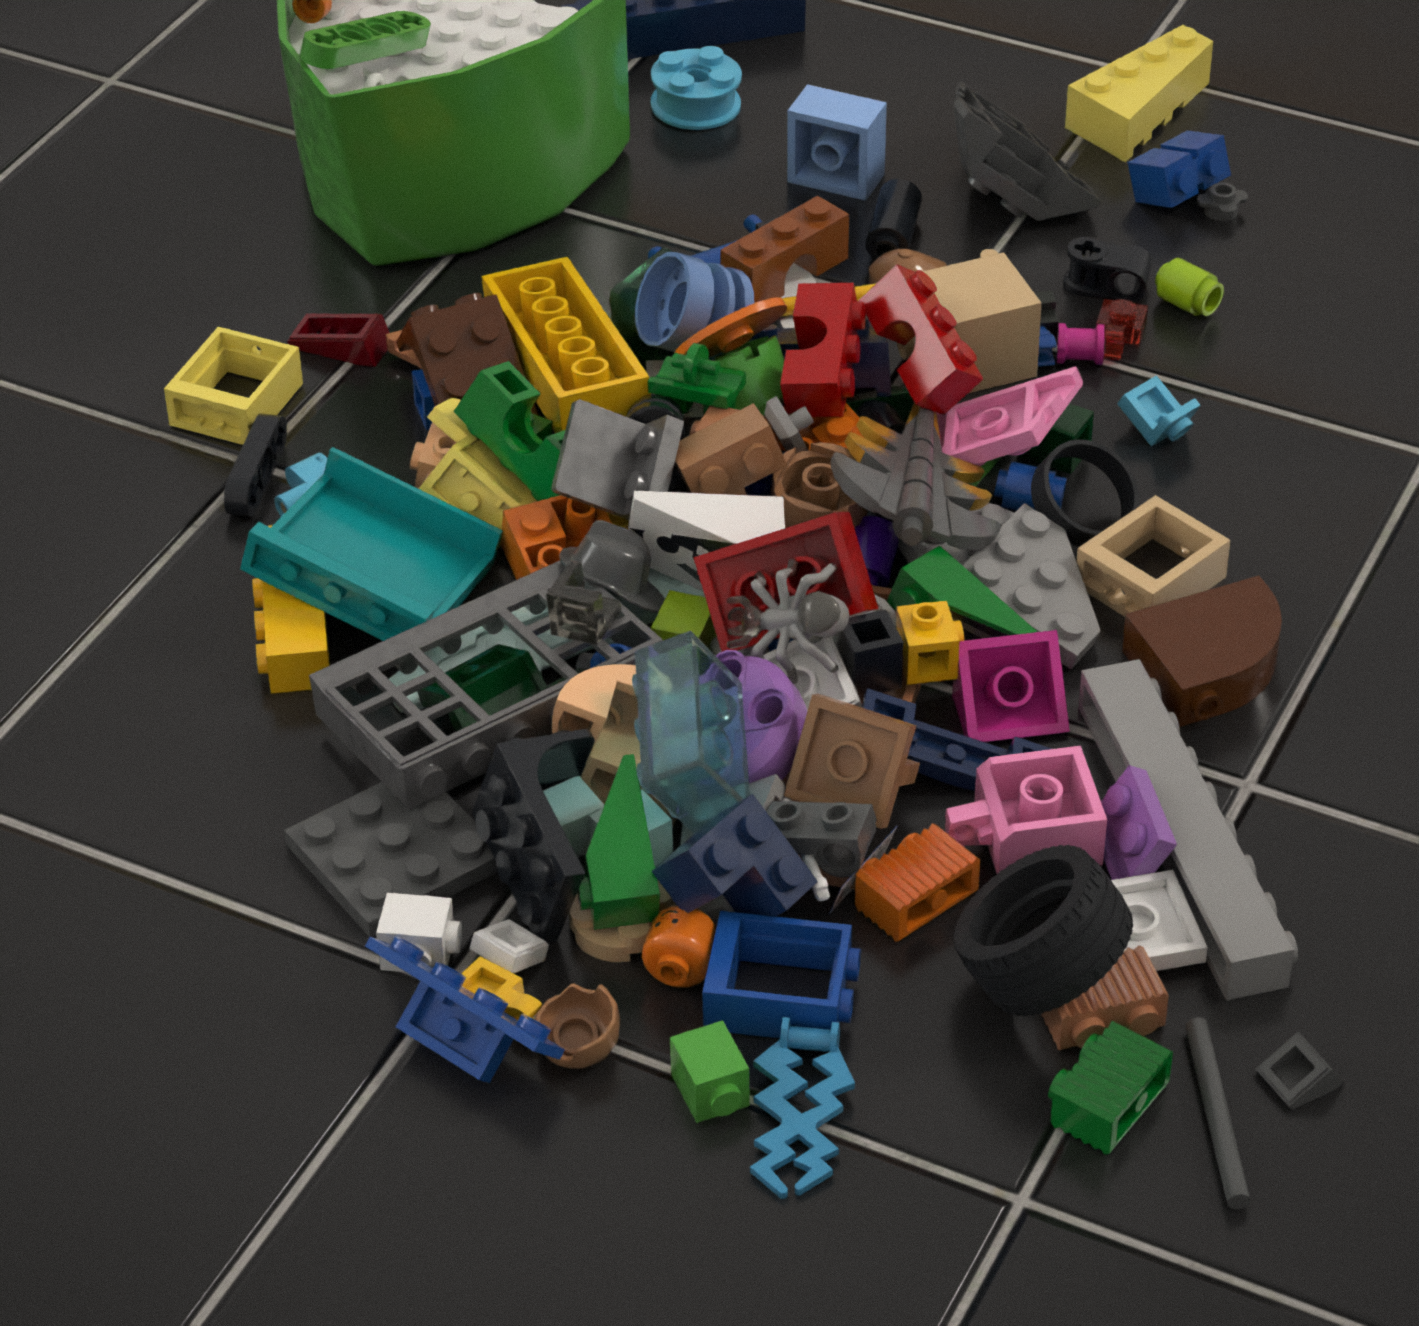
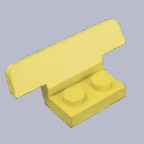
(471, 472)

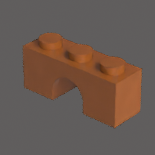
(808, 235)

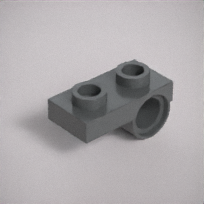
(831, 832)

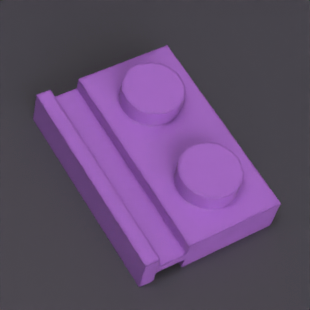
(1136, 826)

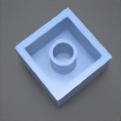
(836, 142)

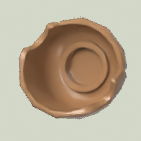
(582, 1024)

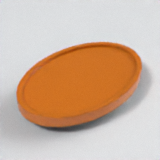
(736, 327)

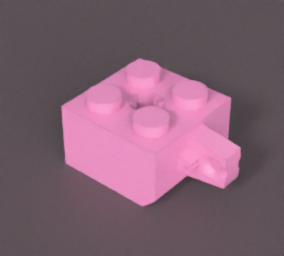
(1031, 805)

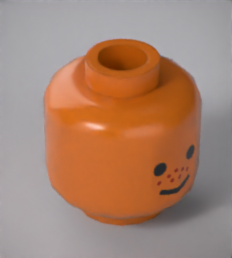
(680, 946)

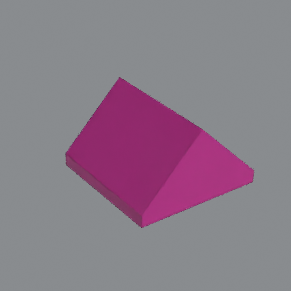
(1011, 687)

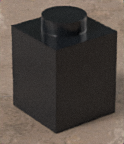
(872, 652)

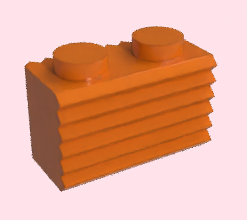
(916, 881)

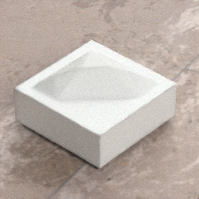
(509, 946)

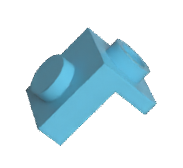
(1157, 411)

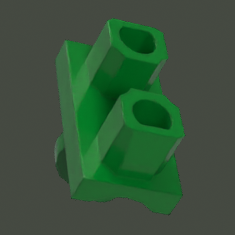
(697, 380)

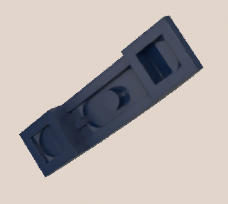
(939, 751)

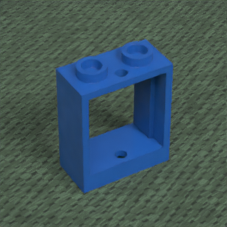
(778, 943)

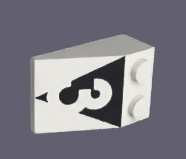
(694, 524)

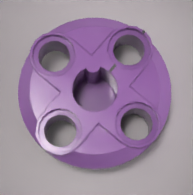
(771, 714)

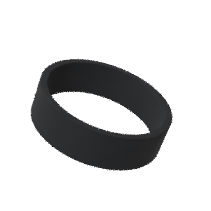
(1102, 458)

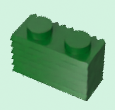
(1109, 1086)

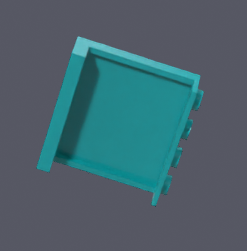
(372, 549)

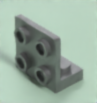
(613, 456)

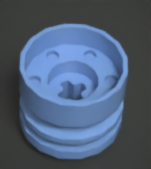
(684, 297)

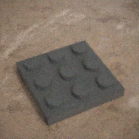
(382, 847)

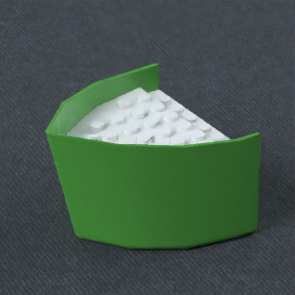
(465, 136)

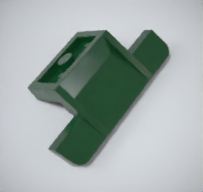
(492, 680)

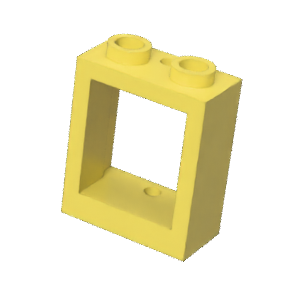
(223, 415)

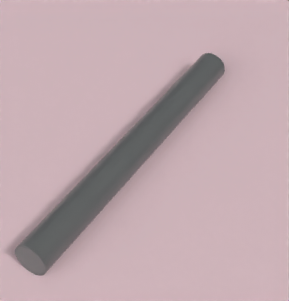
(1217, 1114)

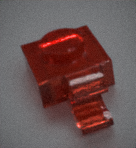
(1122, 325)

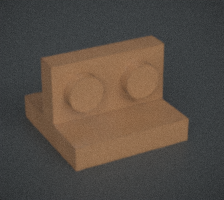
(851, 757)

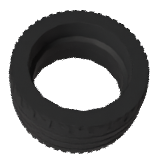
(1043, 930)

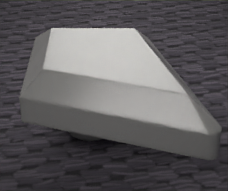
(787, 426)

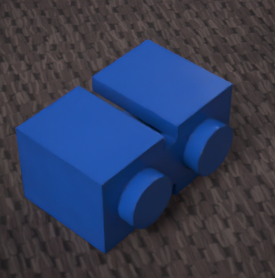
(1179, 168)

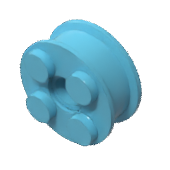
(696, 88)

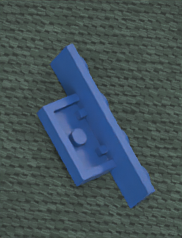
(456, 1022)

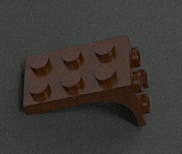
(459, 343)

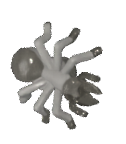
(796, 617)

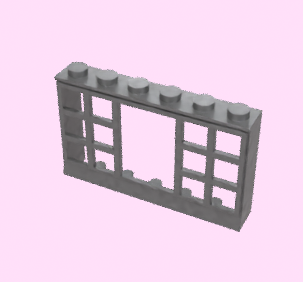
(468, 751)

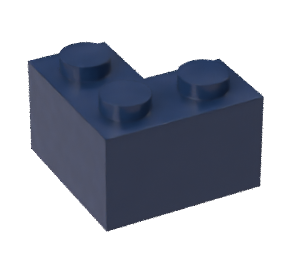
(740, 858)

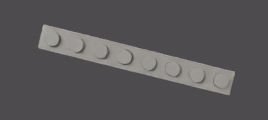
(1236, 917)

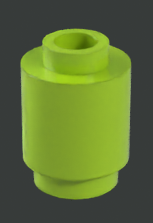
(1189, 287)

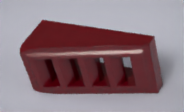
(343, 337)

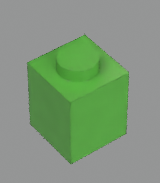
(710, 1071)

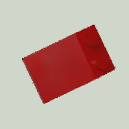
(814, 546)

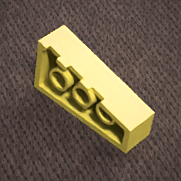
(1139, 91)

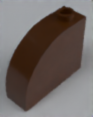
(1208, 647)

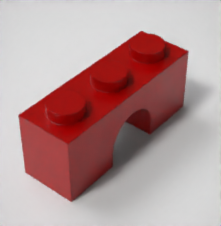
(828, 343)
(941, 363)

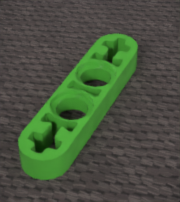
(364, 39)

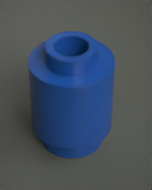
(1015, 486)

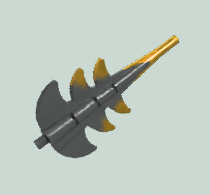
(915, 482)

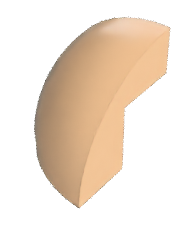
(607, 706)

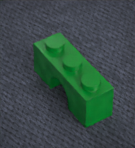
(499, 414)

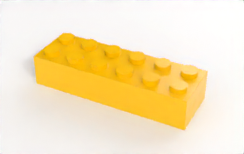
(566, 340)

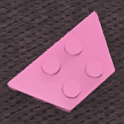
(1007, 419)

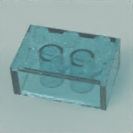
(690, 730)

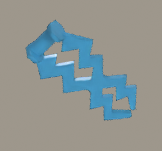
(794, 1126)

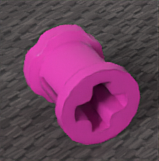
(1080, 344)

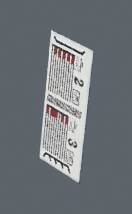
(877, 853)

